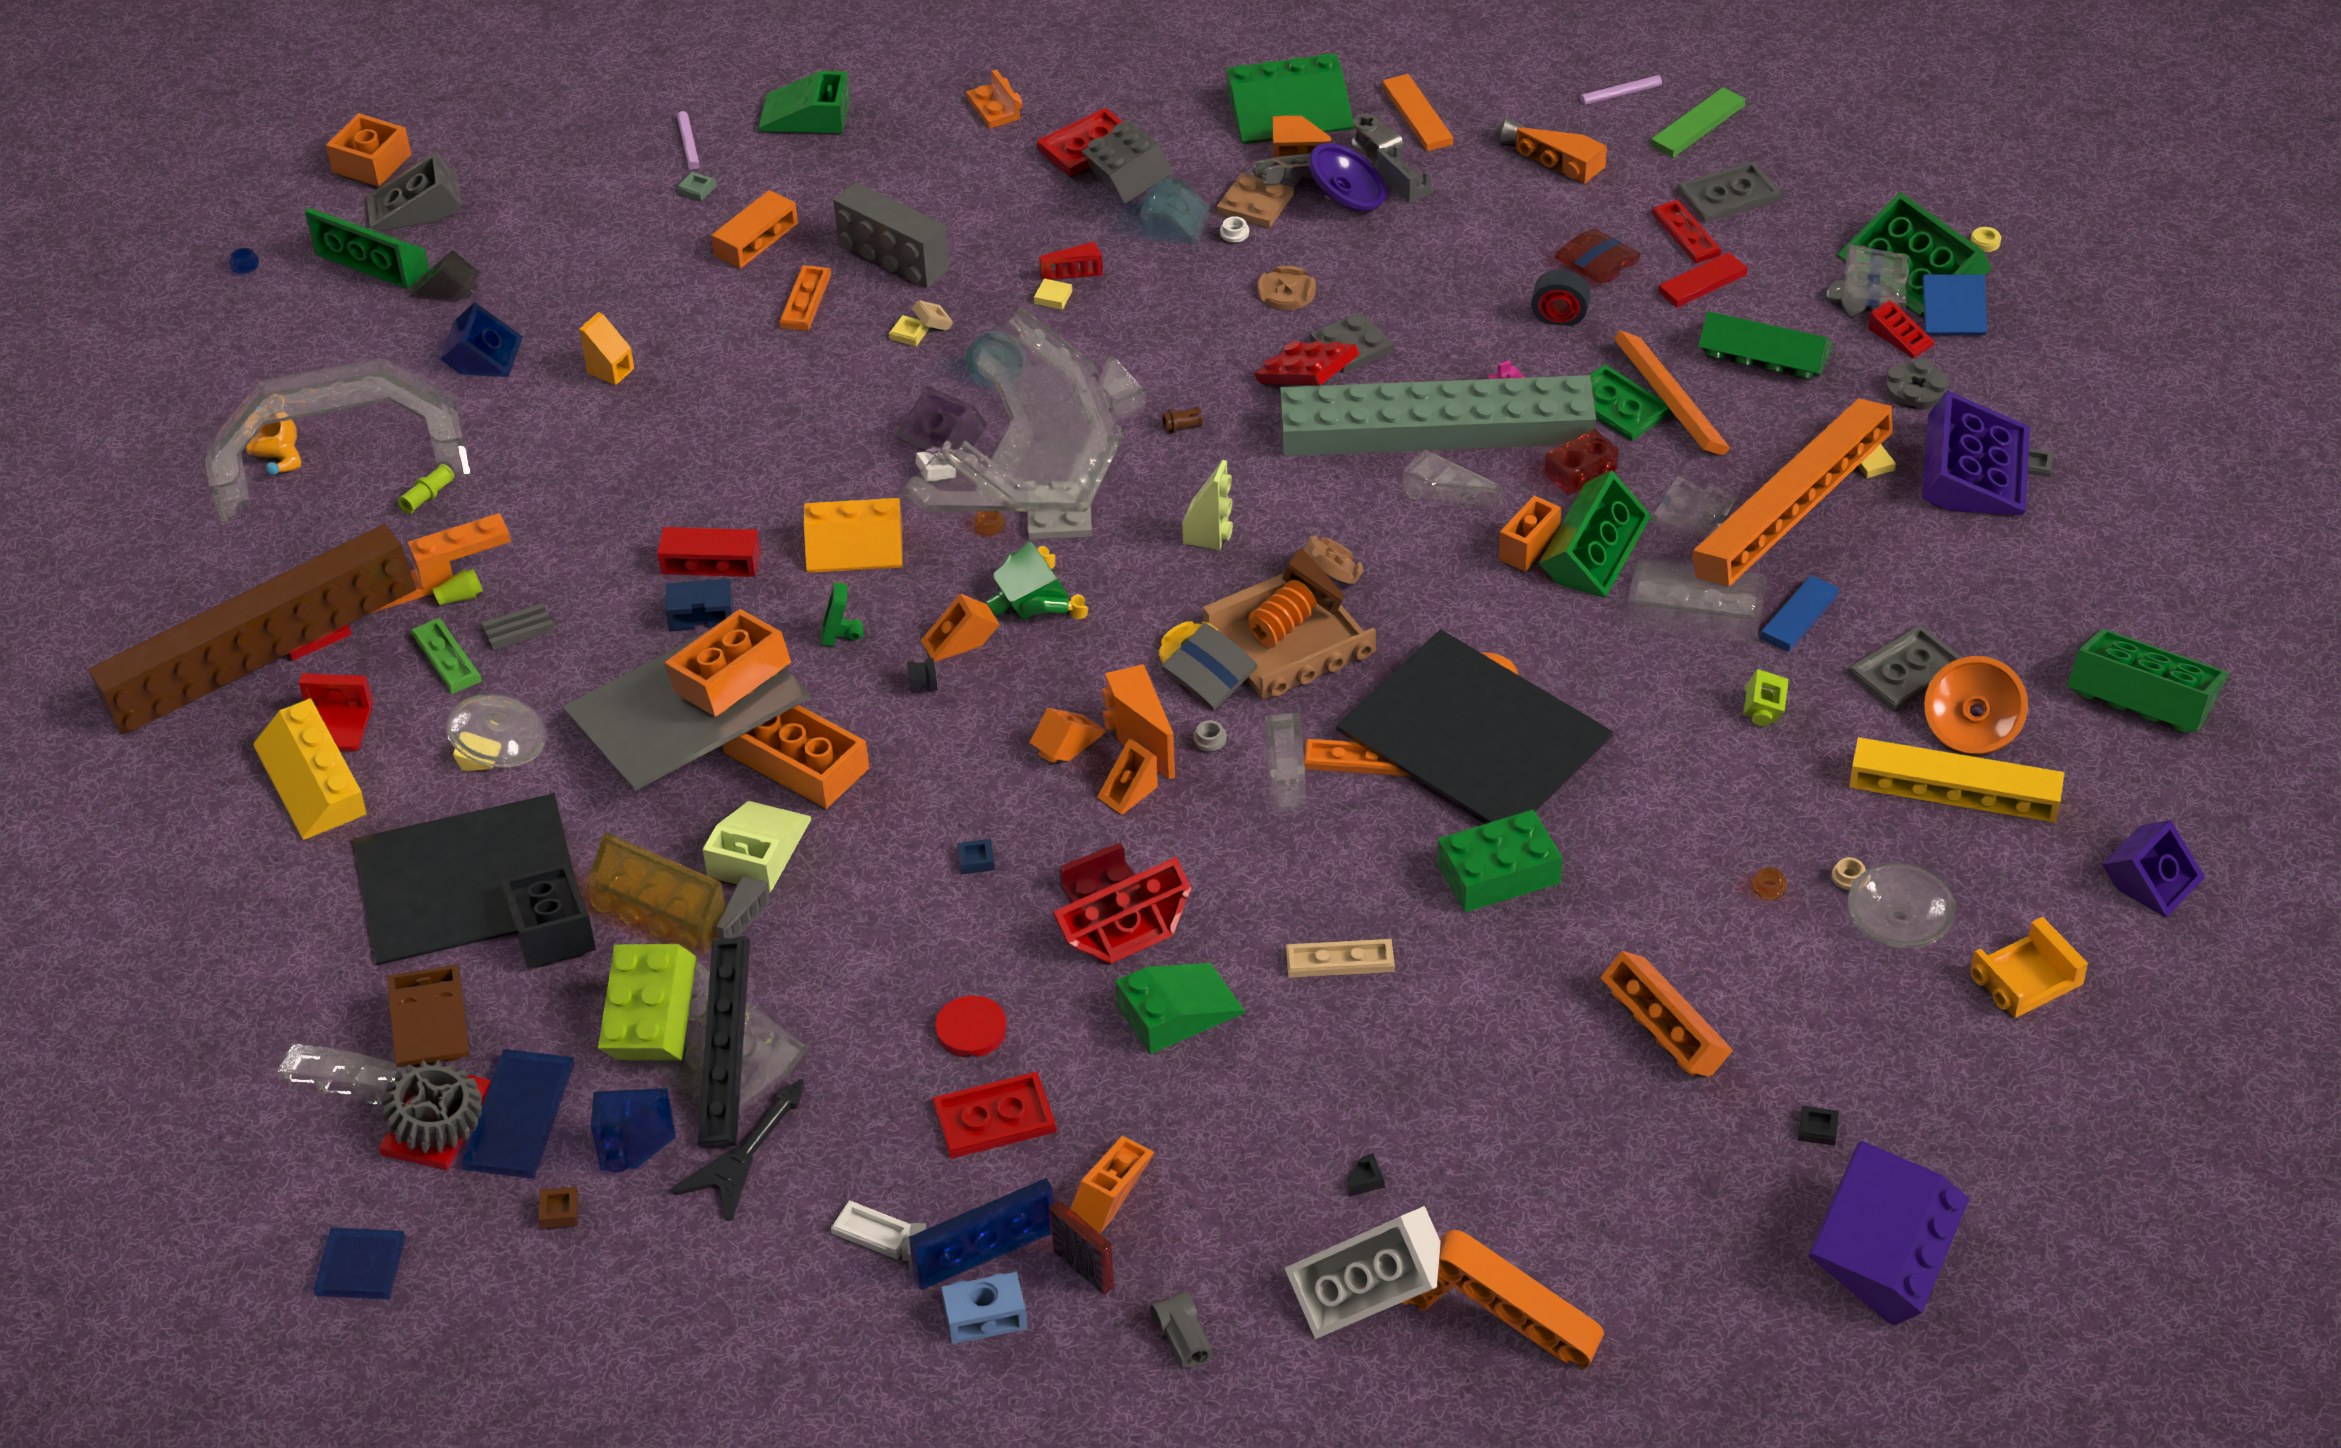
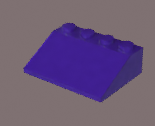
(1975, 458)
(1888, 1231)

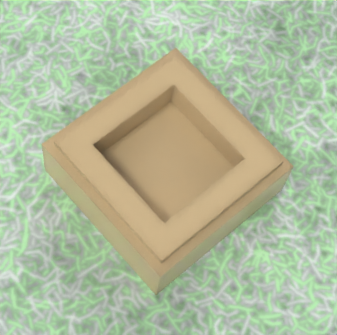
(932, 315)

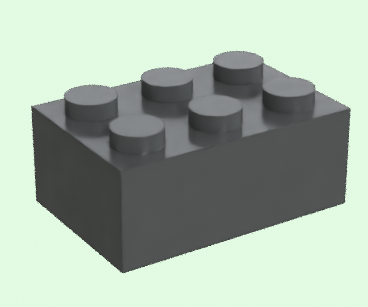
(1127, 161)

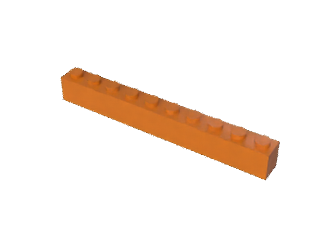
(1792, 492)

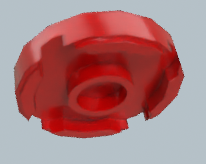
(971, 1026)

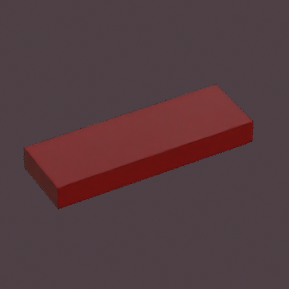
(1686, 231)
(1702, 279)

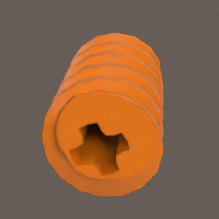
(1281, 613)

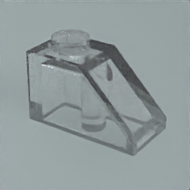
(1122, 389)

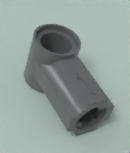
(1182, 1328)

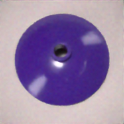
(1347, 177)

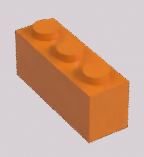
(754, 229)

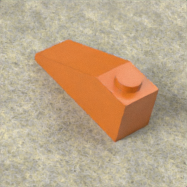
(1110, 1182)

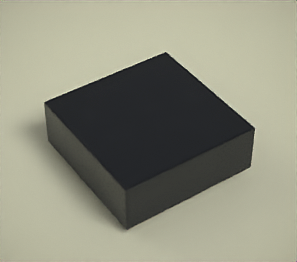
(1818, 1125)

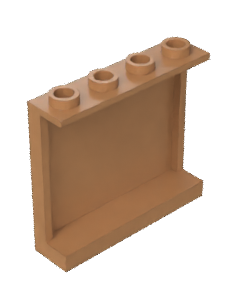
(1314, 648)

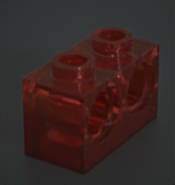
(1581, 461)

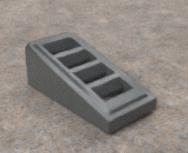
(743, 907)

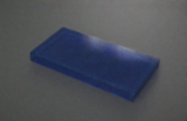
(518, 1113)
(981, 1234)

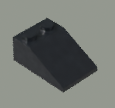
(548, 915)

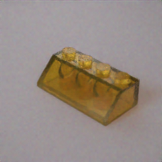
(655, 893)

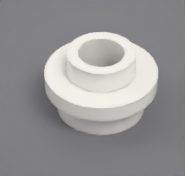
(1234, 229)

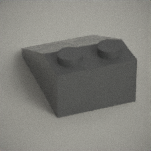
(416, 196)

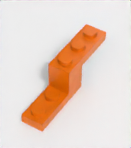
(434, 552)

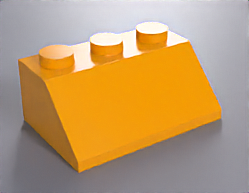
(853, 535)

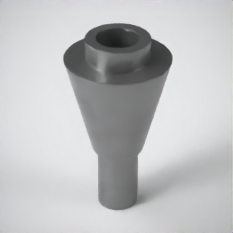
(1507, 131)

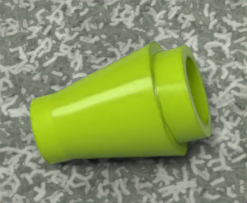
(458, 588)

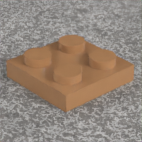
(1255, 200)

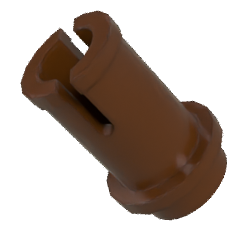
(1181, 419)

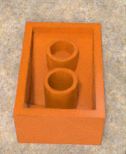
(1138, 715)

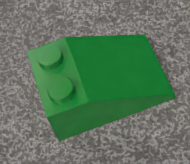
(1174, 1002)

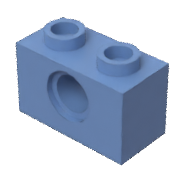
(971, 1320)

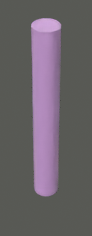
(1621, 90)
(688, 140)

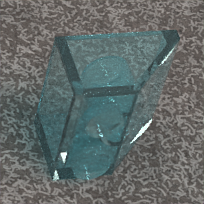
(1173, 213)

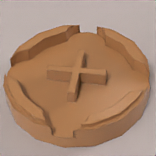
(1286, 288)
(1334, 559)

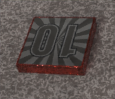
(1081, 1247)

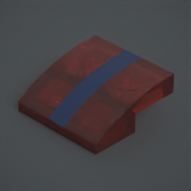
(1597, 255)

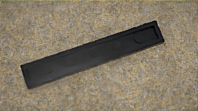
(724, 1042)

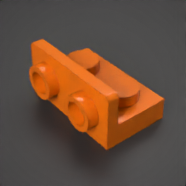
(996, 101)

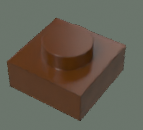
(558, 1207)

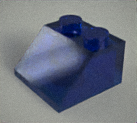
(481, 344)
(630, 1126)

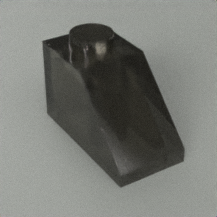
(447, 280)

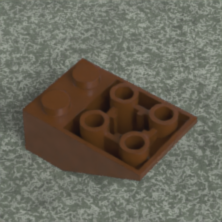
(428, 1015)

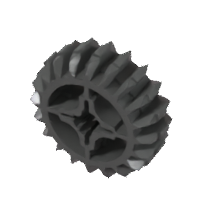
(425, 1118)

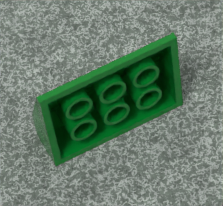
(1291, 87)
(1926, 240)
(2146, 680)

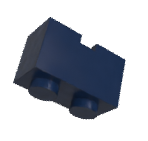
(698, 603)

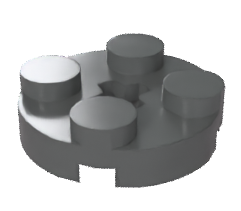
(1921, 371)

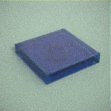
(359, 1263)

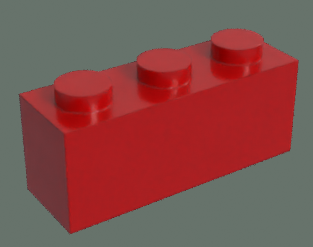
(709, 552)

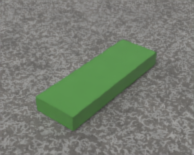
(445, 655)

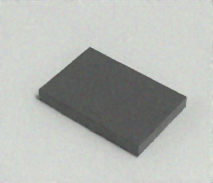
(1729, 192)
(1903, 667)

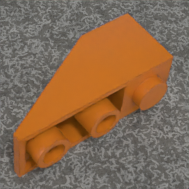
(1567, 152)

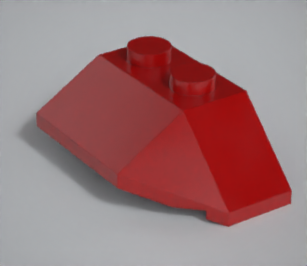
(1127, 914)

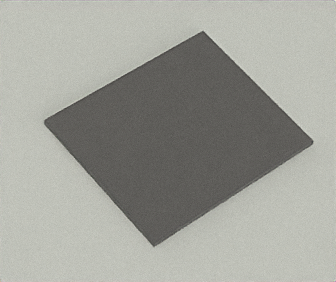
(654, 731)

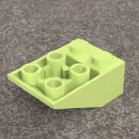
(753, 843)

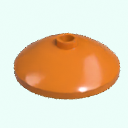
(1971, 684)

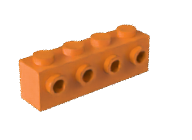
(1666, 1014)

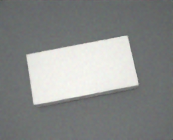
(871, 1229)

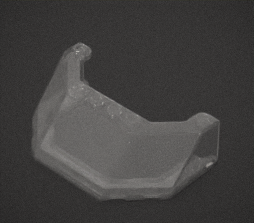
(321, 393)
(1056, 436)

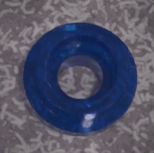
(243, 260)

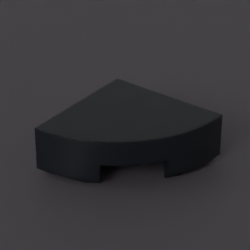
(1365, 1176)

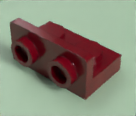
(1094, 872)

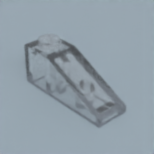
(1449, 484)

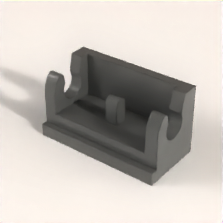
(1401, 176)

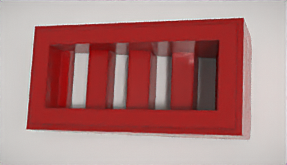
(1086, 254)
(1889, 315)

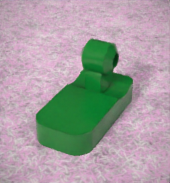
(833, 623)

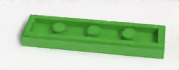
(1697, 122)

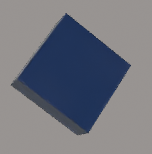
(975, 856)

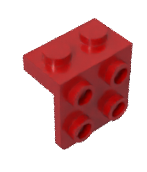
(342, 704)

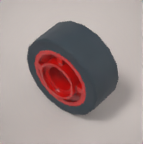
(1560, 298)

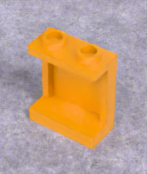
(2030, 970)

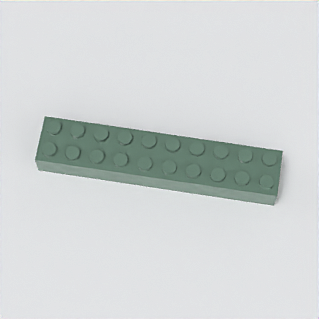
(1436, 415)

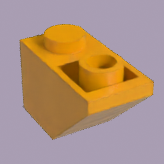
(605, 350)

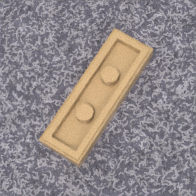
(1340, 958)

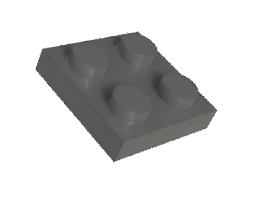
(1359, 331)

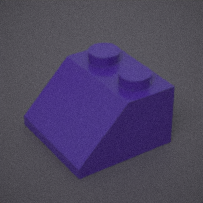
(2154, 867)

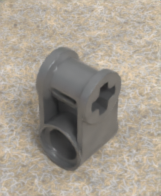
(1373, 135)

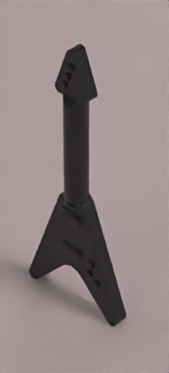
(731, 1170)

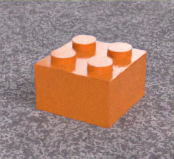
(368, 150)

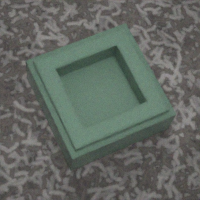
(696, 186)

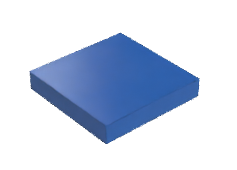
(1954, 305)

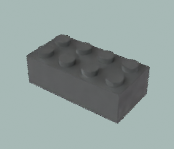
(891, 234)

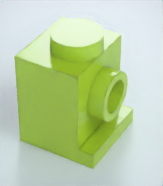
(1763, 704)

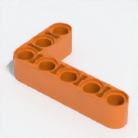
(1513, 1299)

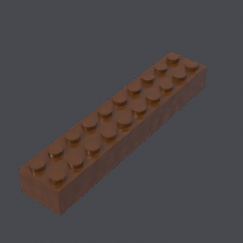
(252, 629)

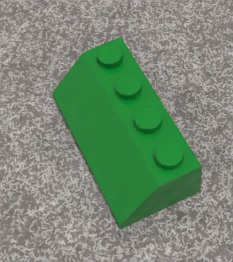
(366, 249)
(1765, 344)
(1596, 536)

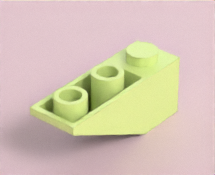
(1208, 513)

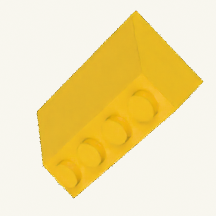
(309, 770)

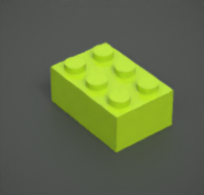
(647, 1002)

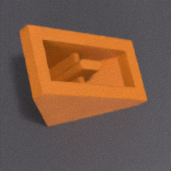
(1130, 778)

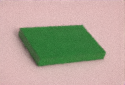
(1625, 404)

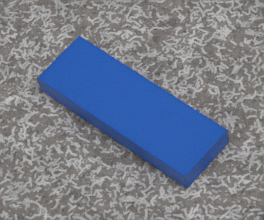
(1799, 613)

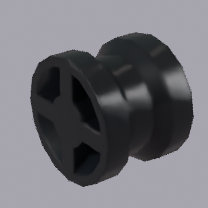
(922, 675)

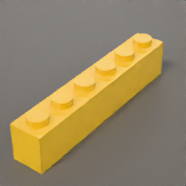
(1957, 780)

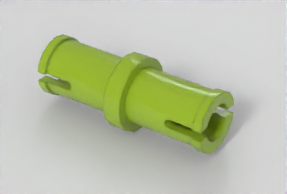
(425, 489)

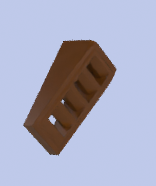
(1305, 570)

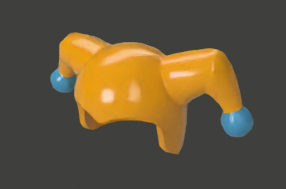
(278, 442)

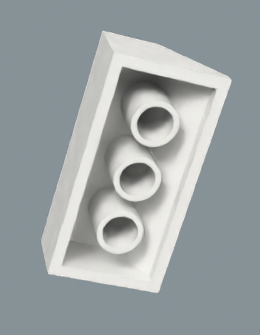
(1367, 1272)

